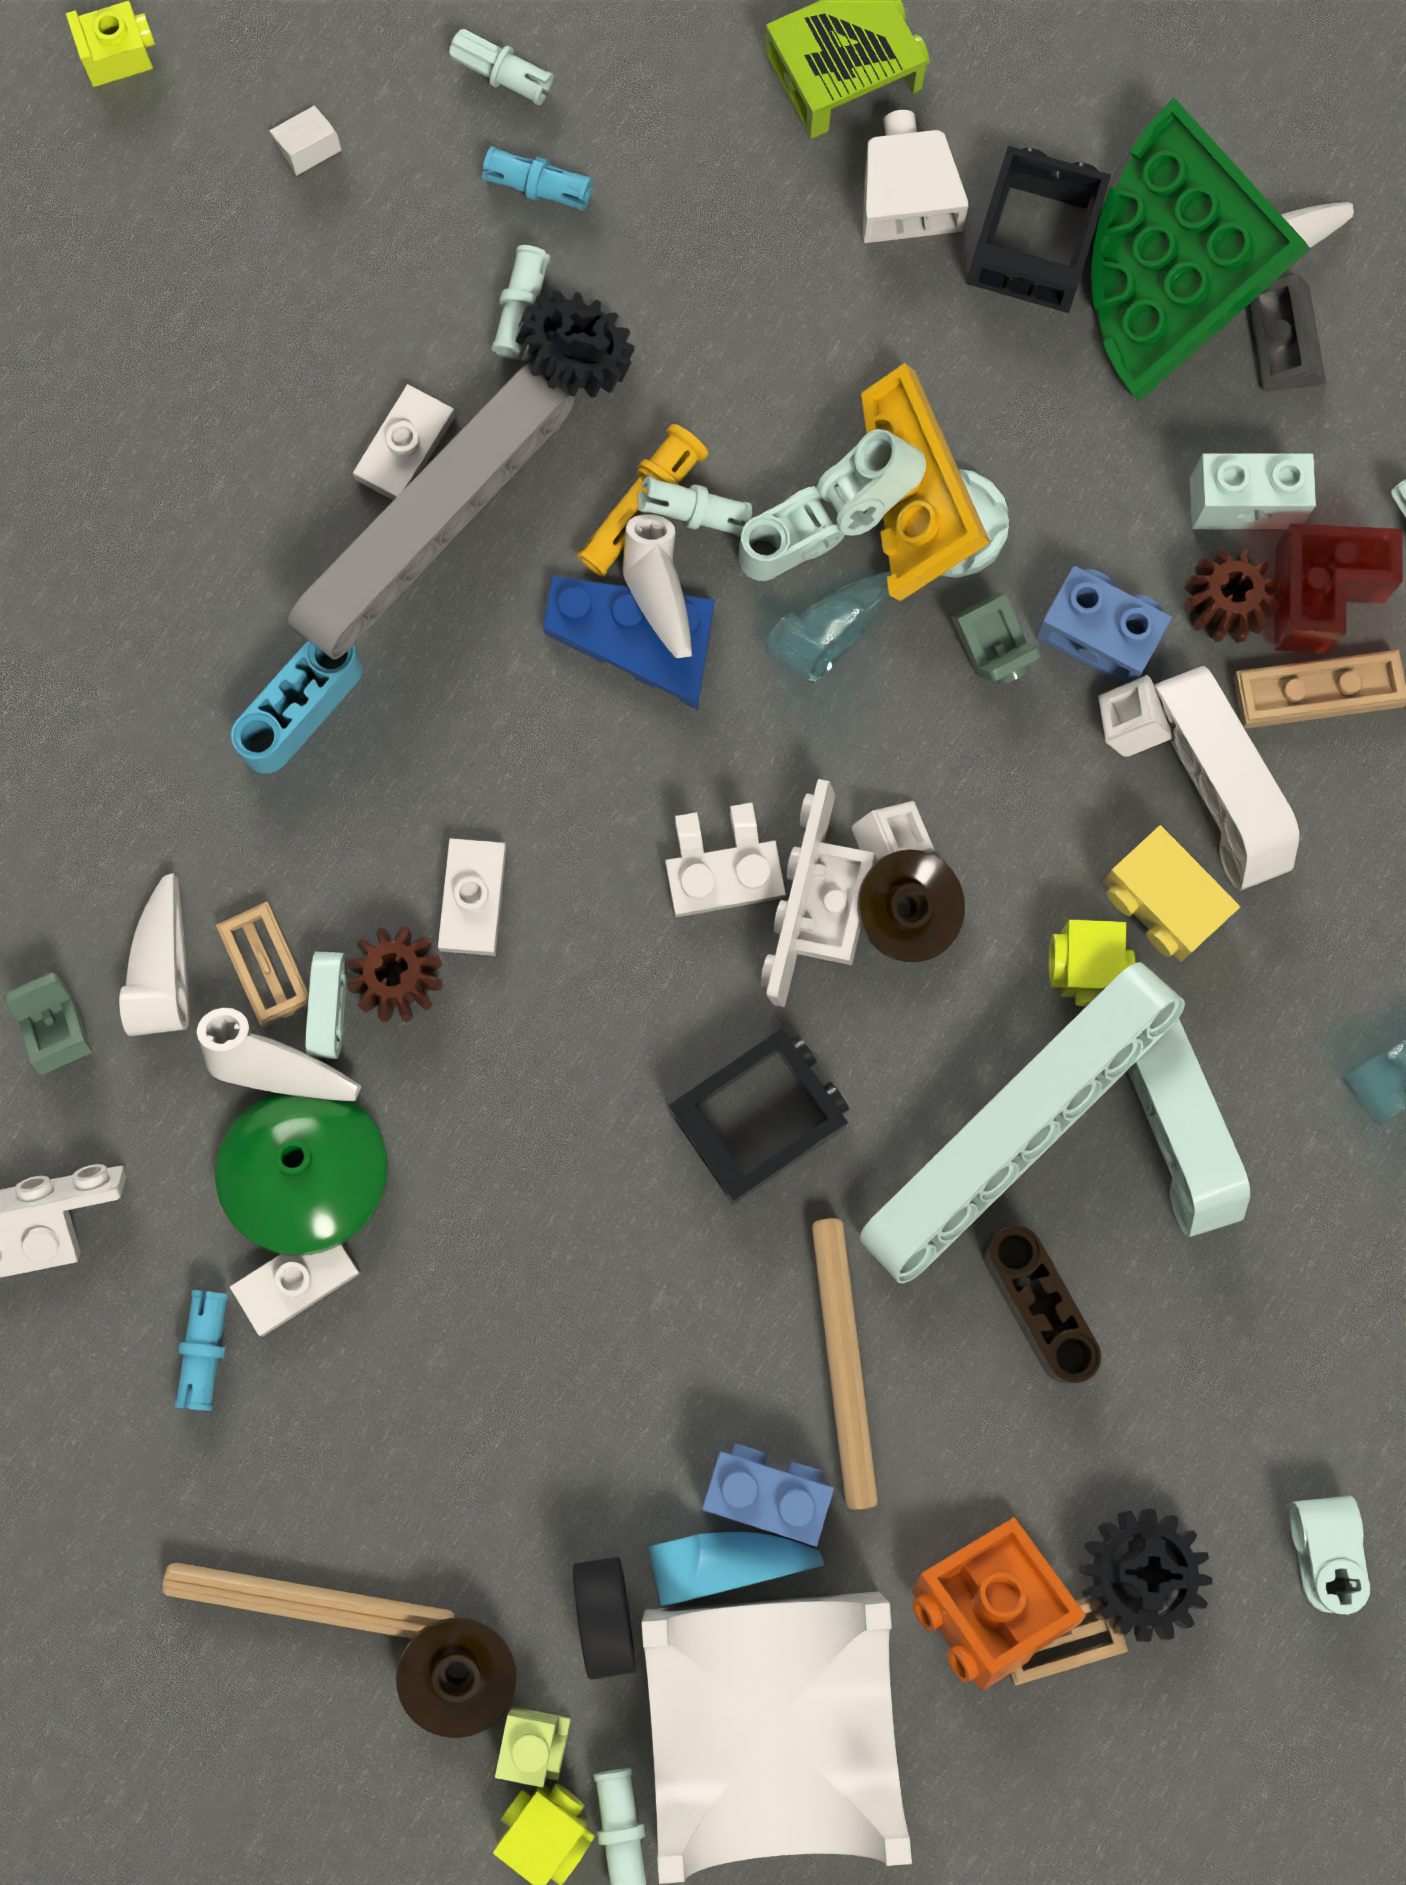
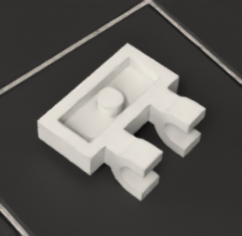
(723, 877)

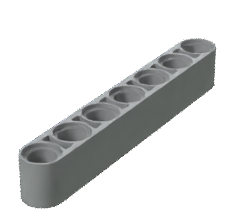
(429, 513)

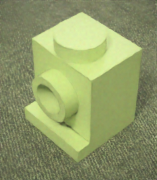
(532, 1747)

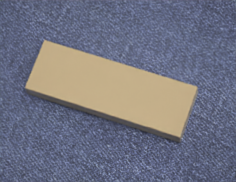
(1320, 689)

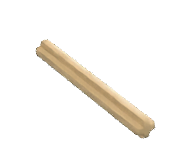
(844, 1364)
(299, 1601)

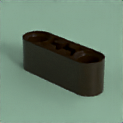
(1062, 1310)

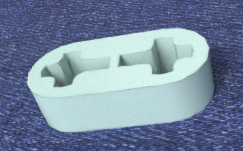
(326, 1005)

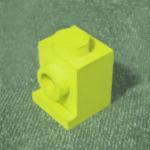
(112, 42)

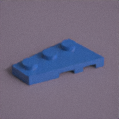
(612, 629)

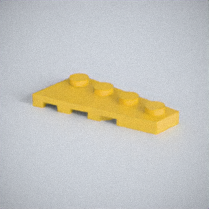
(937, 520)

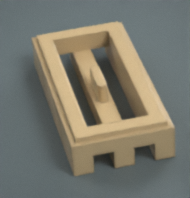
(285, 1007)
(1078, 1658)

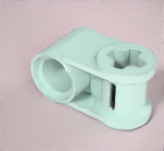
(871, 479)
(795, 528)
(1330, 1547)

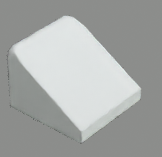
(306, 140)
(1133, 717)
(892, 830)

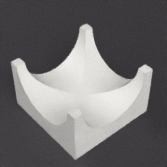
(773, 1731)

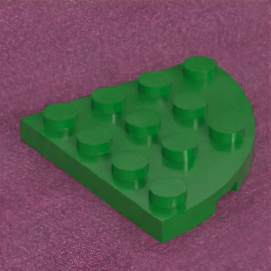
(1180, 249)

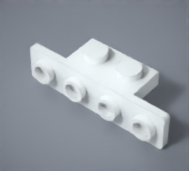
(823, 898)
(37, 1219)

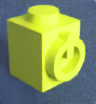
(1087, 958)
(544, 1835)

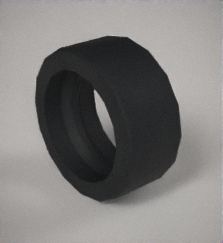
(604, 1618)

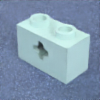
(1252, 491)

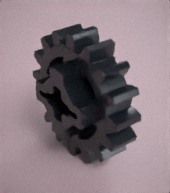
(574, 344)
(1143, 1598)

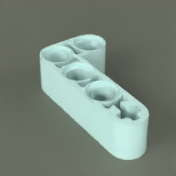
(1205, 1168)

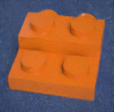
(994, 1604)

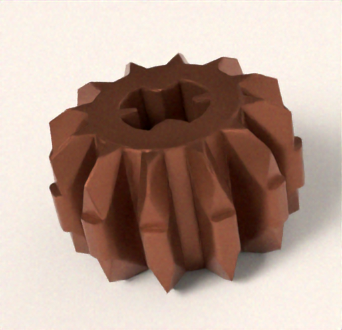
(1220, 611)
(377, 967)

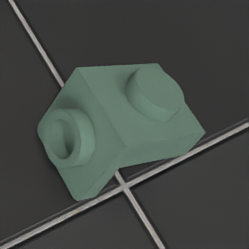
(995, 640)
(49, 1023)

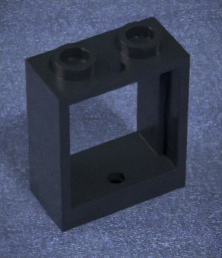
(1027, 275)
(710, 1148)

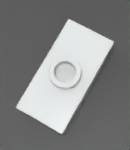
(404, 442)
(472, 897)
(291, 1285)

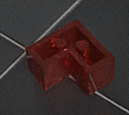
(1322, 571)

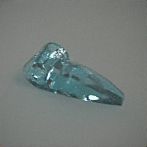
(828, 628)

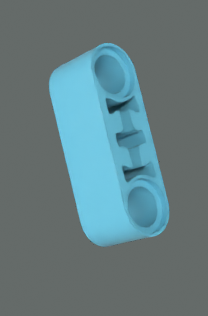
(301, 720)

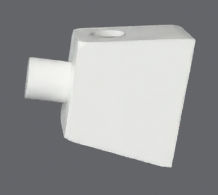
(911, 183)

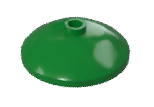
(307, 1205)

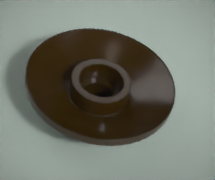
(934, 901)
(451, 1704)

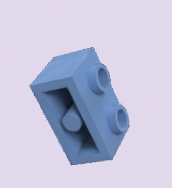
(1104, 625)
(768, 1497)

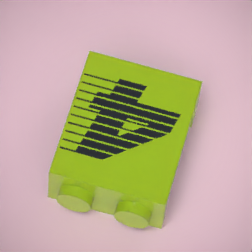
(840, 53)

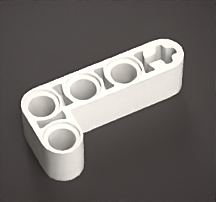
(1234, 782)

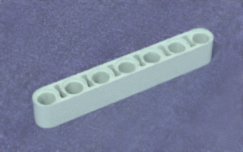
(1021, 1122)

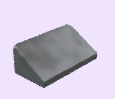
(1287, 336)

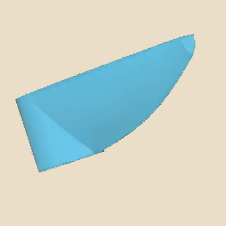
(724, 1562)

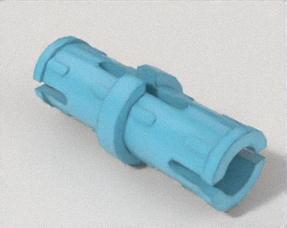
(537, 178)
(201, 1350)

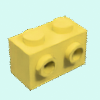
(1169, 895)

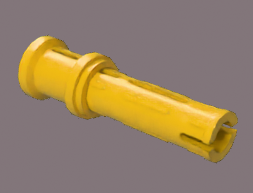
(669, 465)

